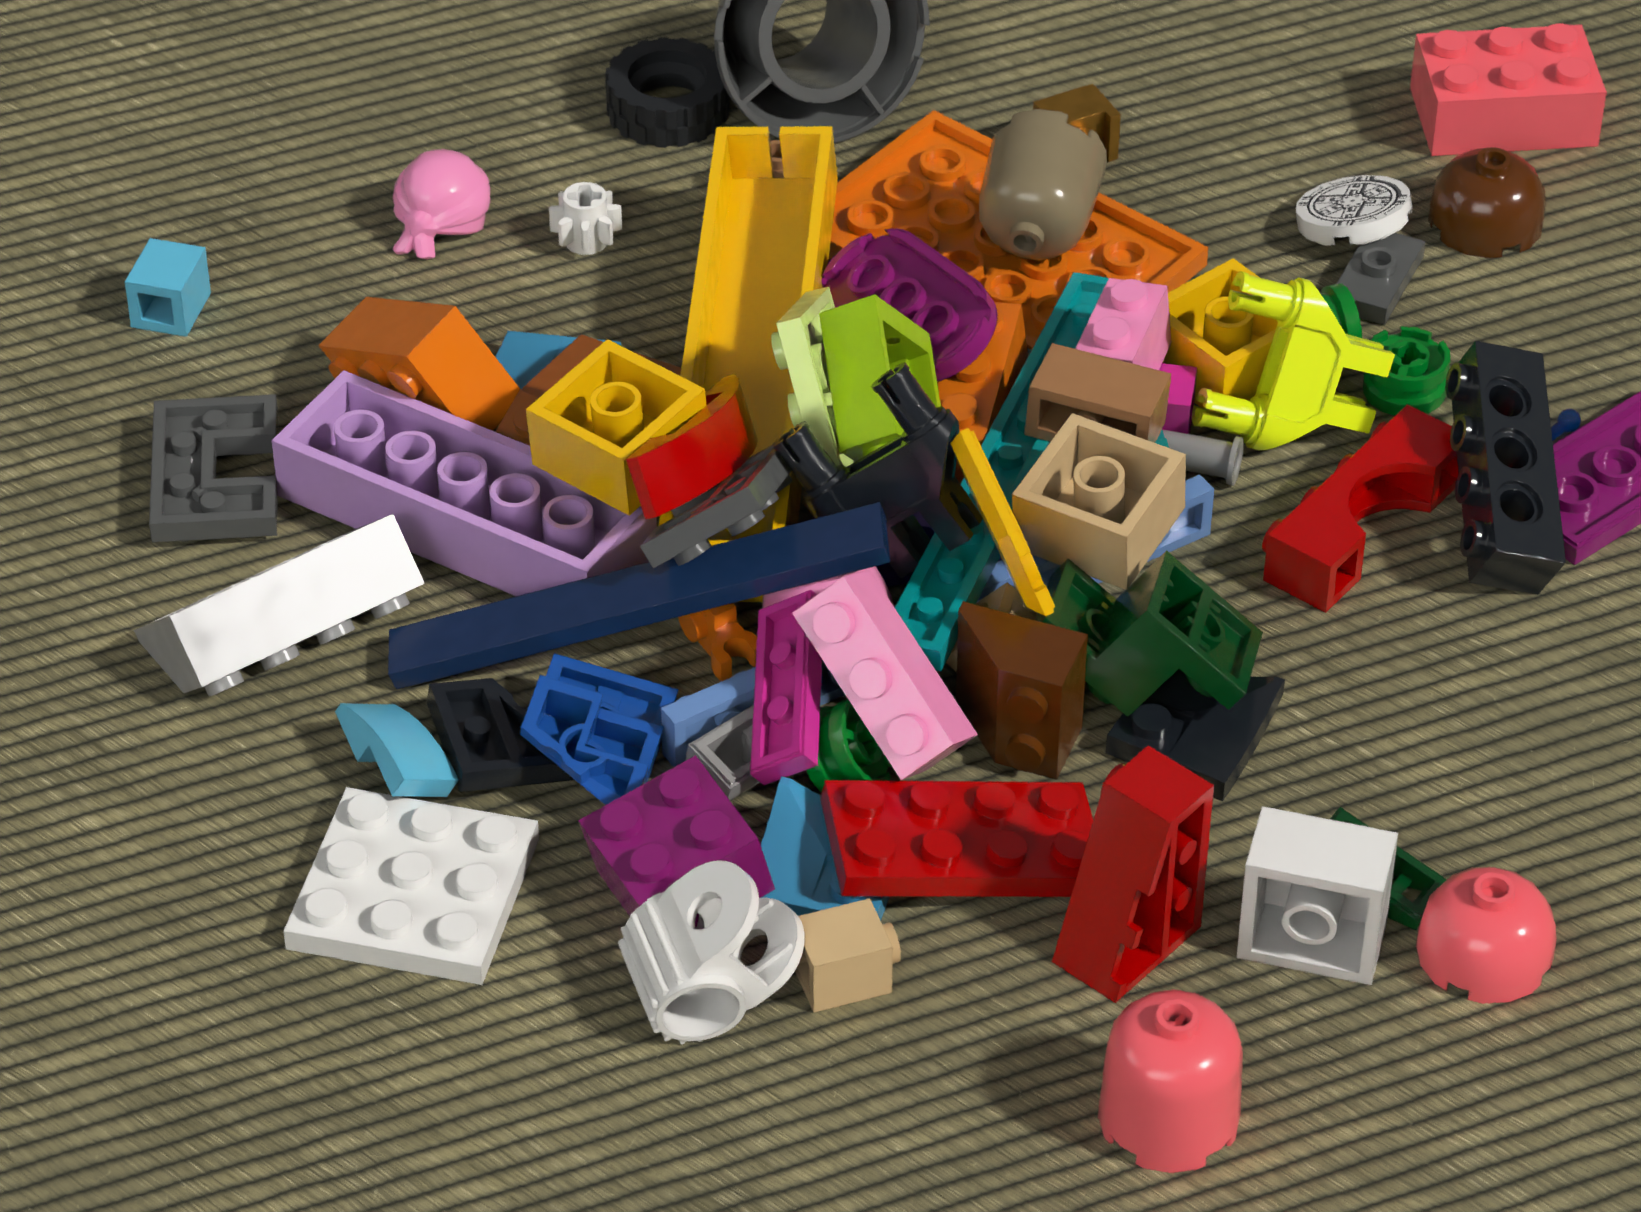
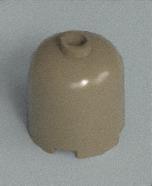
(1040, 184)

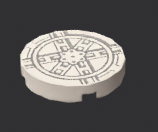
(1354, 207)

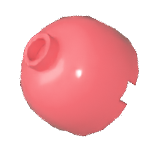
(1487, 935)

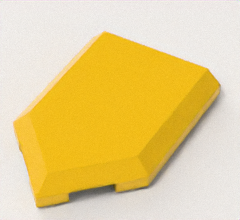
(1001, 523)

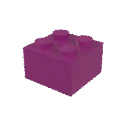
(666, 831)

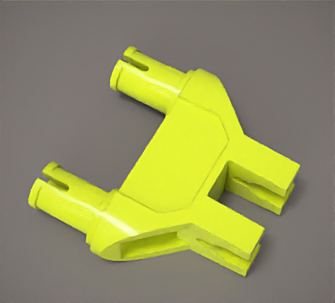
(1299, 372)

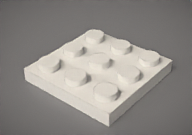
(412, 886)

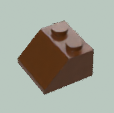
(1021, 687)

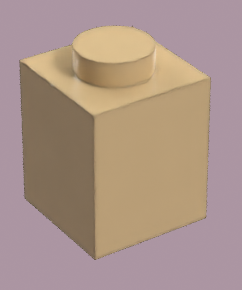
(846, 955)

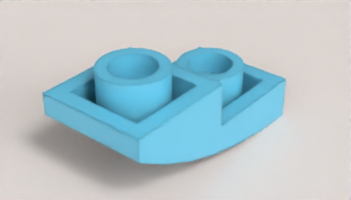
(401, 747)

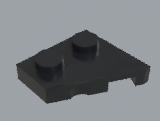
(483, 737)

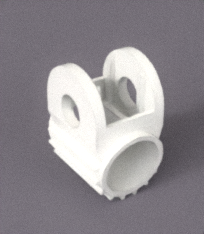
(694, 975)

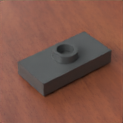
(1381, 274)

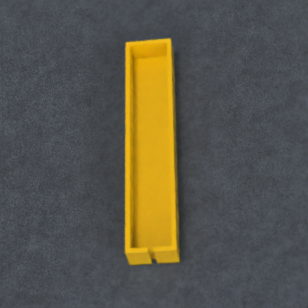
(755, 259)

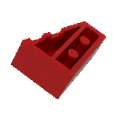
(1138, 874)

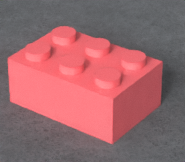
(1507, 89)

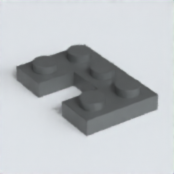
(184, 488)
(731, 504)

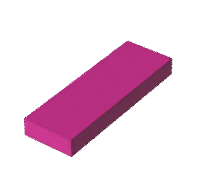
(785, 694)

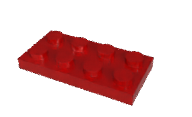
(956, 837)

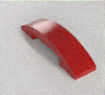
(698, 455)

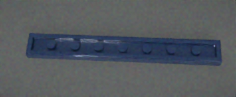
(638, 596)

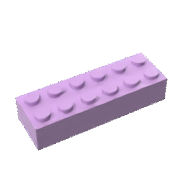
(453, 489)

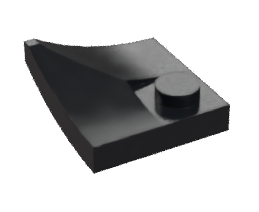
(1199, 728)

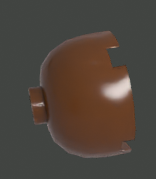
(1488, 203)

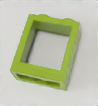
(859, 347)

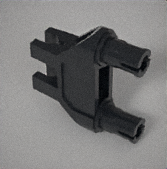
(903, 475)

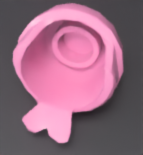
(439, 195)

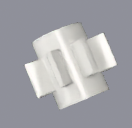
(585, 218)

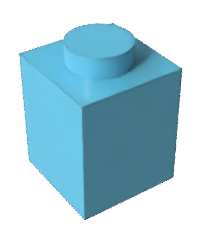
(168, 287)

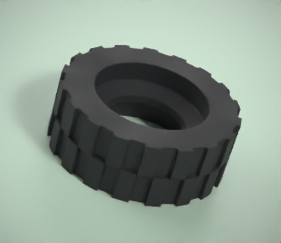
(666, 120)

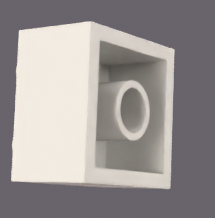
(1316, 895)

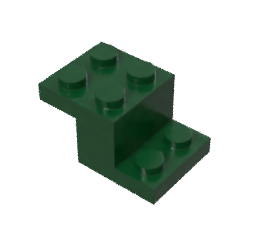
(1152, 631)

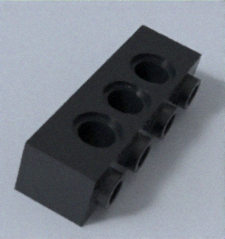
(1505, 468)

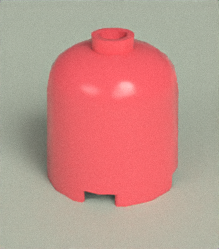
(1172, 1081)

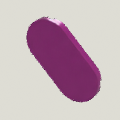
(922, 288)

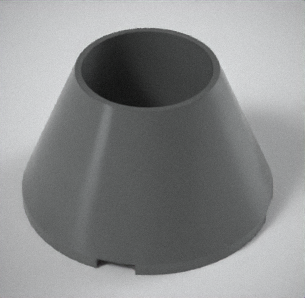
(842, 79)

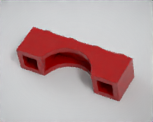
(1320, 545)

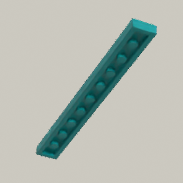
(950, 577)

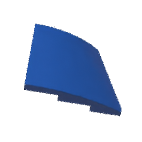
(597, 725)

